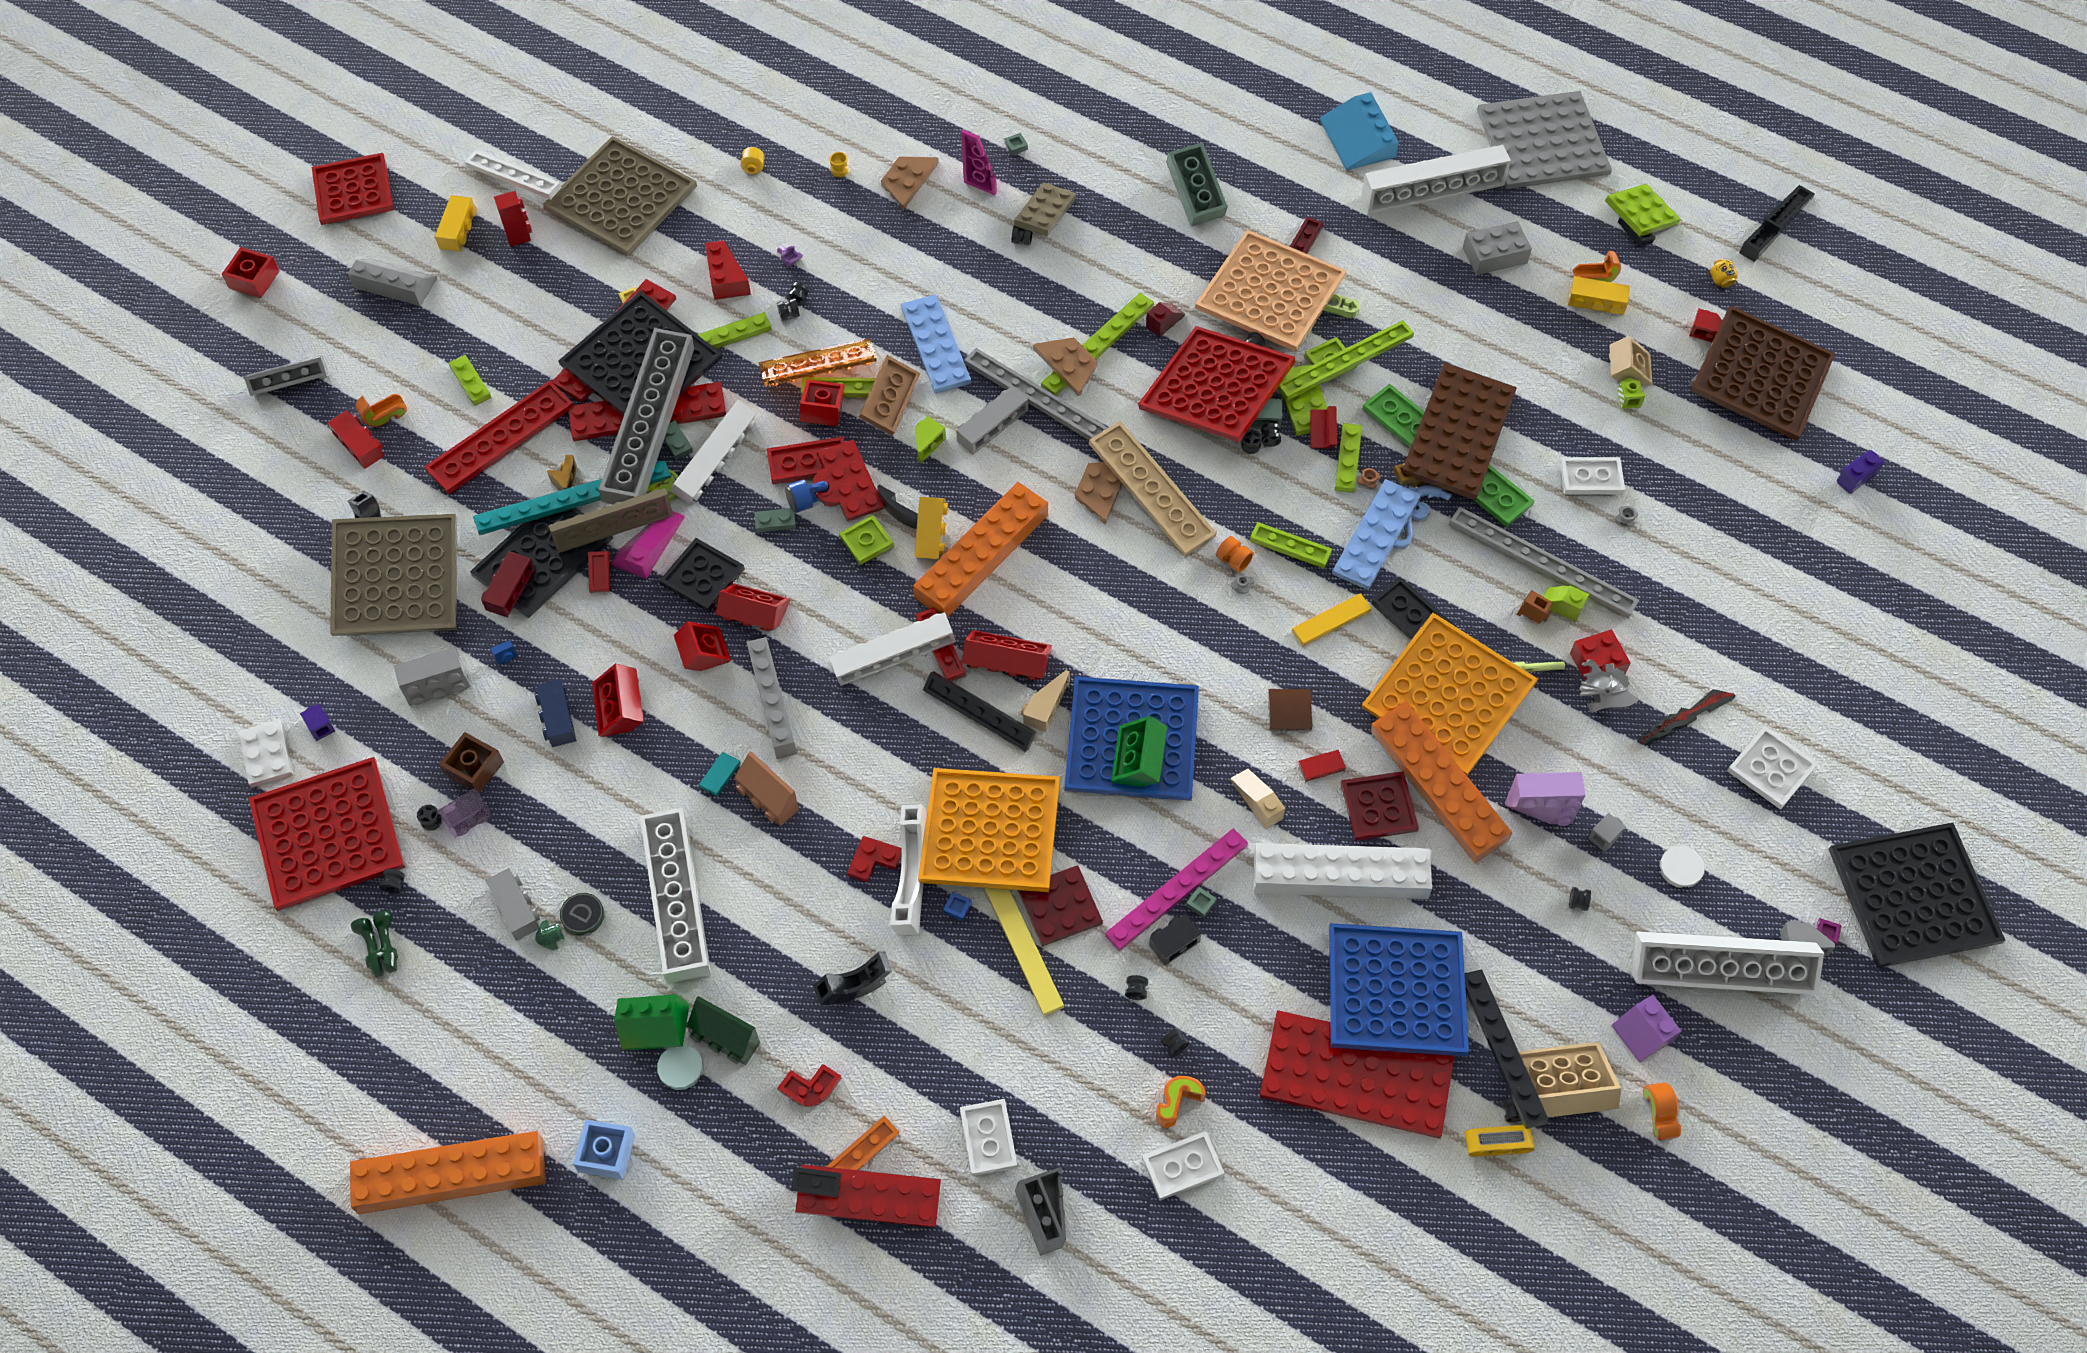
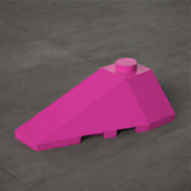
(976, 165)
(646, 547)

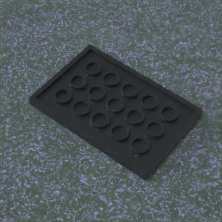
(551, 568)

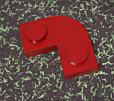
(810, 1092)

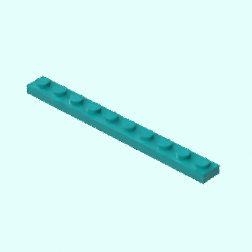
(550, 504)

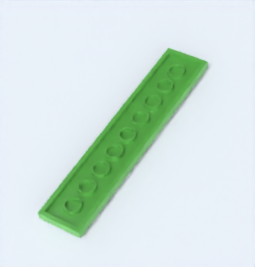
(1403, 418)

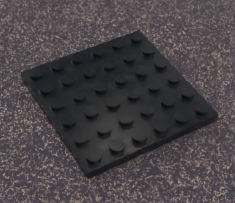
(614, 352)
(1916, 895)

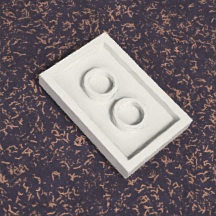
(1592, 475)
(265, 753)
(988, 1137)
(1183, 1165)

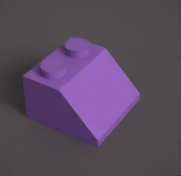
(1646, 1028)

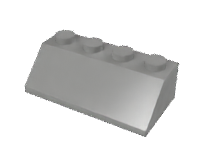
(391, 280)

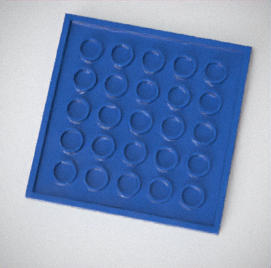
(1102, 707)
(1397, 990)

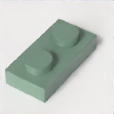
(677, 441)
(775, 520)

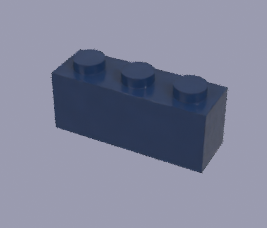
(555, 713)

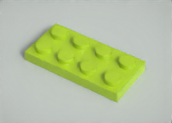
(1300, 406)

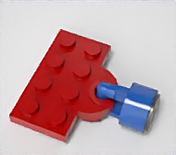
(840, 482)

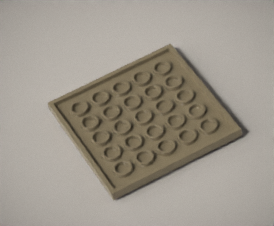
(620, 195)
(393, 574)

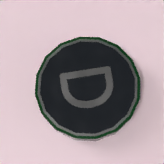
(582, 914)

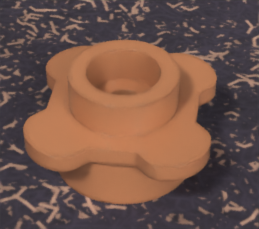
(1369, 473)

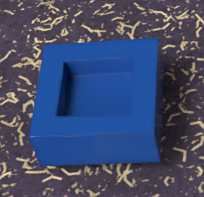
(504, 652)
(957, 906)

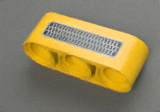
(1499, 1141)

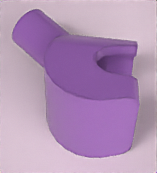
(789, 255)

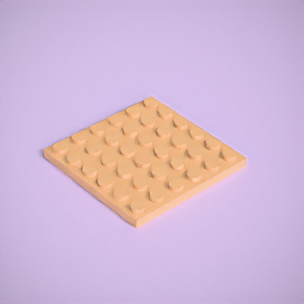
(1271, 290)

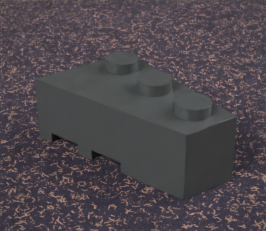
(1043, 1209)

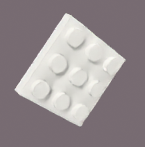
(1772, 767)

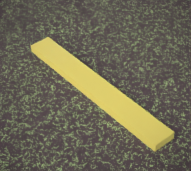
(1025, 950)

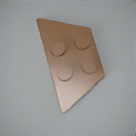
(907, 177)
(1068, 361)
(1098, 489)

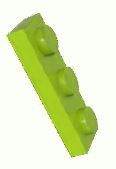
(469, 380)

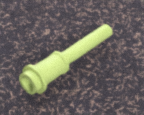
(1541, 666)

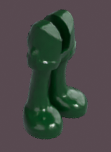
(364, 927)

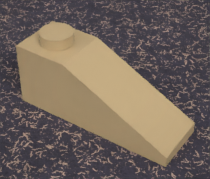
(1044, 703)
(1259, 798)

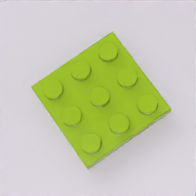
(1642, 209)

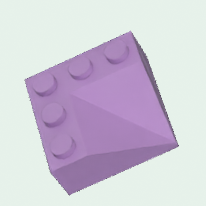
(1548, 796)

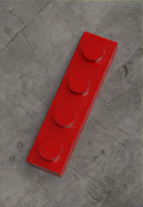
(945, 656)

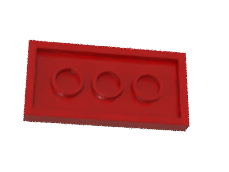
(797, 460)

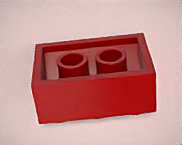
(751, 606)
(617, 701)

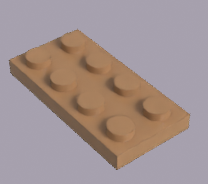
(889, 395)

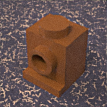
(1535, 607)

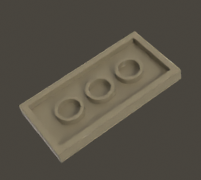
(1045, 209)

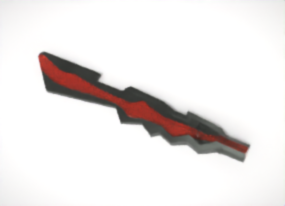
(1685, 716)

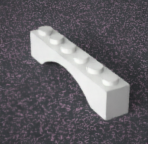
(908, 901)

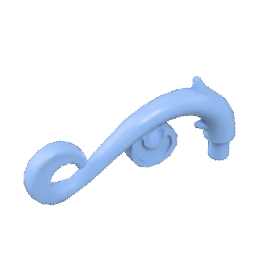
(1423, 512)

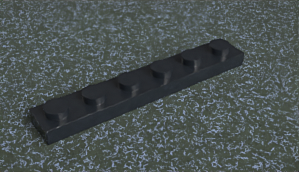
(979, 711)

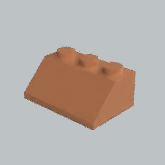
(766, 790)

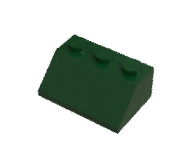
(722, 1031)

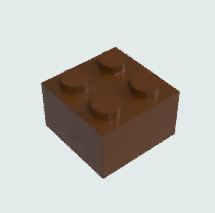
(471, 762)

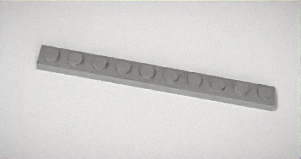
(1036, 395)
(1543, 562)

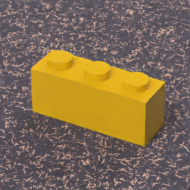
(455, 223)
(1598, 295)
(931, 527)

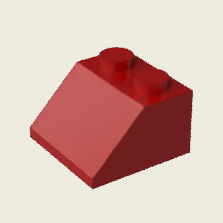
(821, 402)
(701, 646)

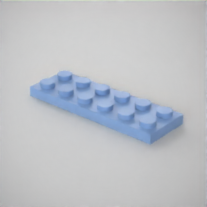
(935, 344)
(1376, 534)

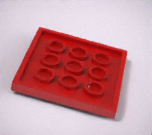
(352, 188)

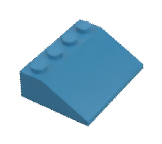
(1360, 132)

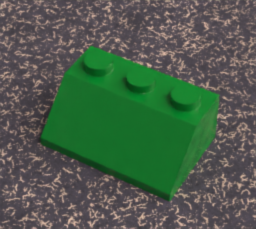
(1139, 752)
(651, 1021)

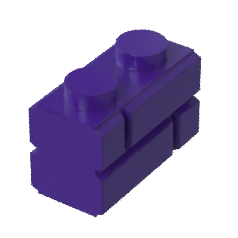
(1860, 471)

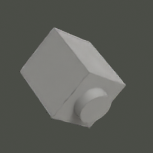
(1606, 832)

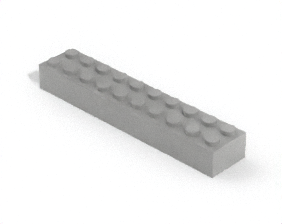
(647, 416)

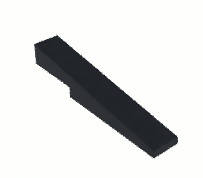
(1776, 223)

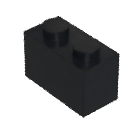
(1174, 939)

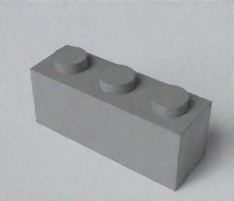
(513, 903)

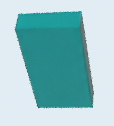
(719, 774)

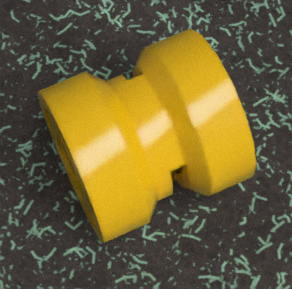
(839, 164)

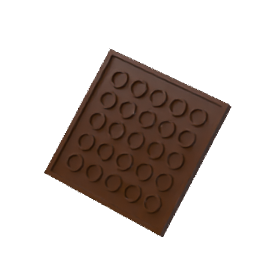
(1763, 372)

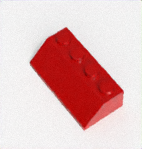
(1006, 654)

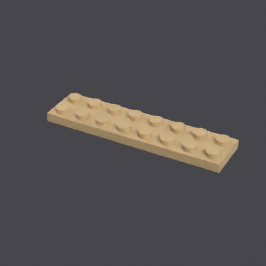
(1152, 488)

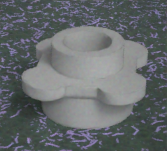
(1630, 513)
(1238, 586)

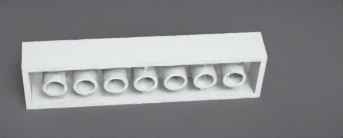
(1435, 179)
(1342, 871)
(675, 896)
(1727, 963)

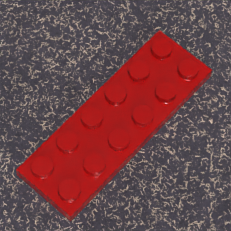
(876, 1198)

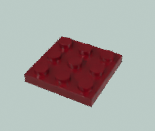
(1379, 806)
(1062, 910)

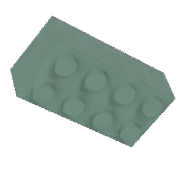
(1196, 184)

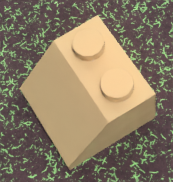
(1630, 360)

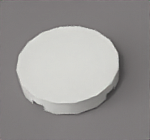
(1682, 866)

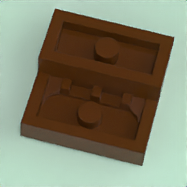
(1290, 709)

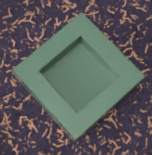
(1016, 144)
(1201, 902)

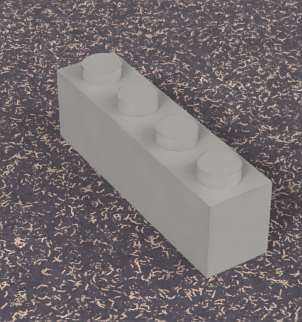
(286, 375)
(992, 420)

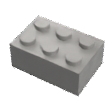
(1497, 248)
(432, 676)

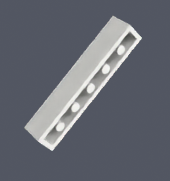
(713, 452)
(892, 649)

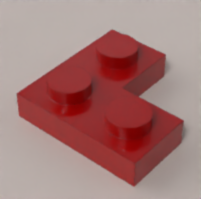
(871, 853)

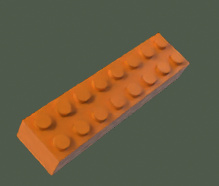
(981, 550)
(1441, 782)
(447, 1172)

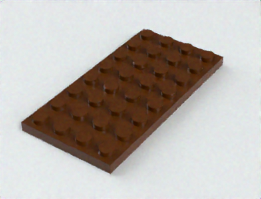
(1459, 431)

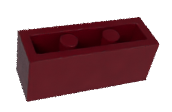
(507, 584)

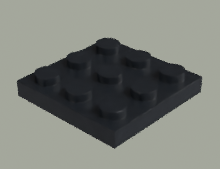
(701, 574)

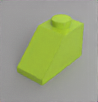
(928, 437)
(1566, 600)

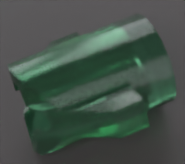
(549, 935)

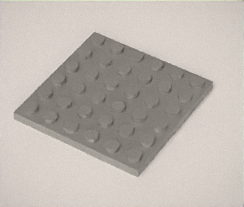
(1545, 139)

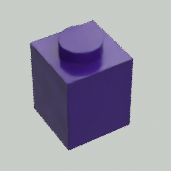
(317, 722)

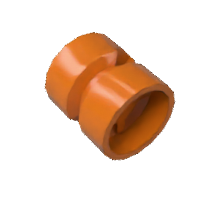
(1235, 554)

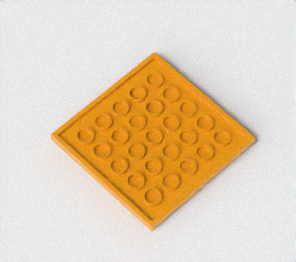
(1455, 688)
(990, 830)

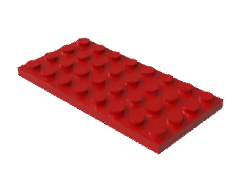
(1359, 1084)

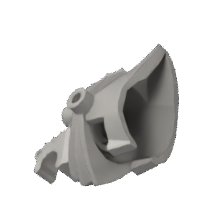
(1607, 686)

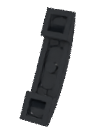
(895, 509)

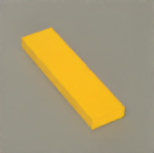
(1331, 619)

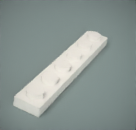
(513, 174)

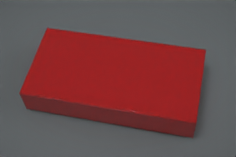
(599, 571)
(1321, 765)

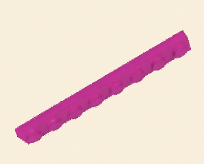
(1176, 889)

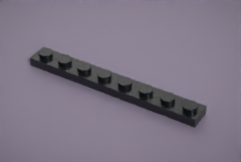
(1504, 1050)

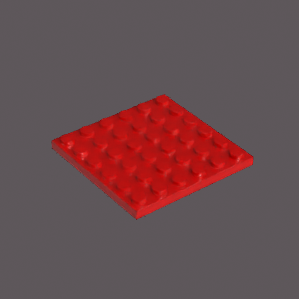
(1217, 383)
(325, 833)

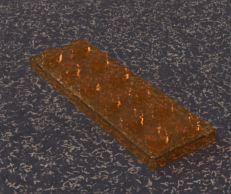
(817, 361)

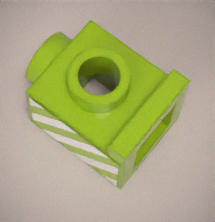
(1628, 390)

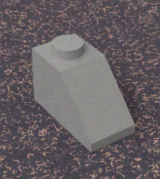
(1806, 932)

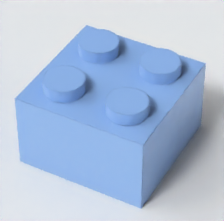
(604, 1149)

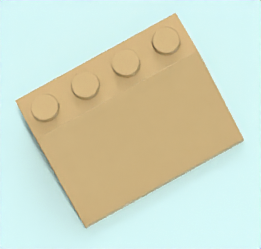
(1572, 1079)

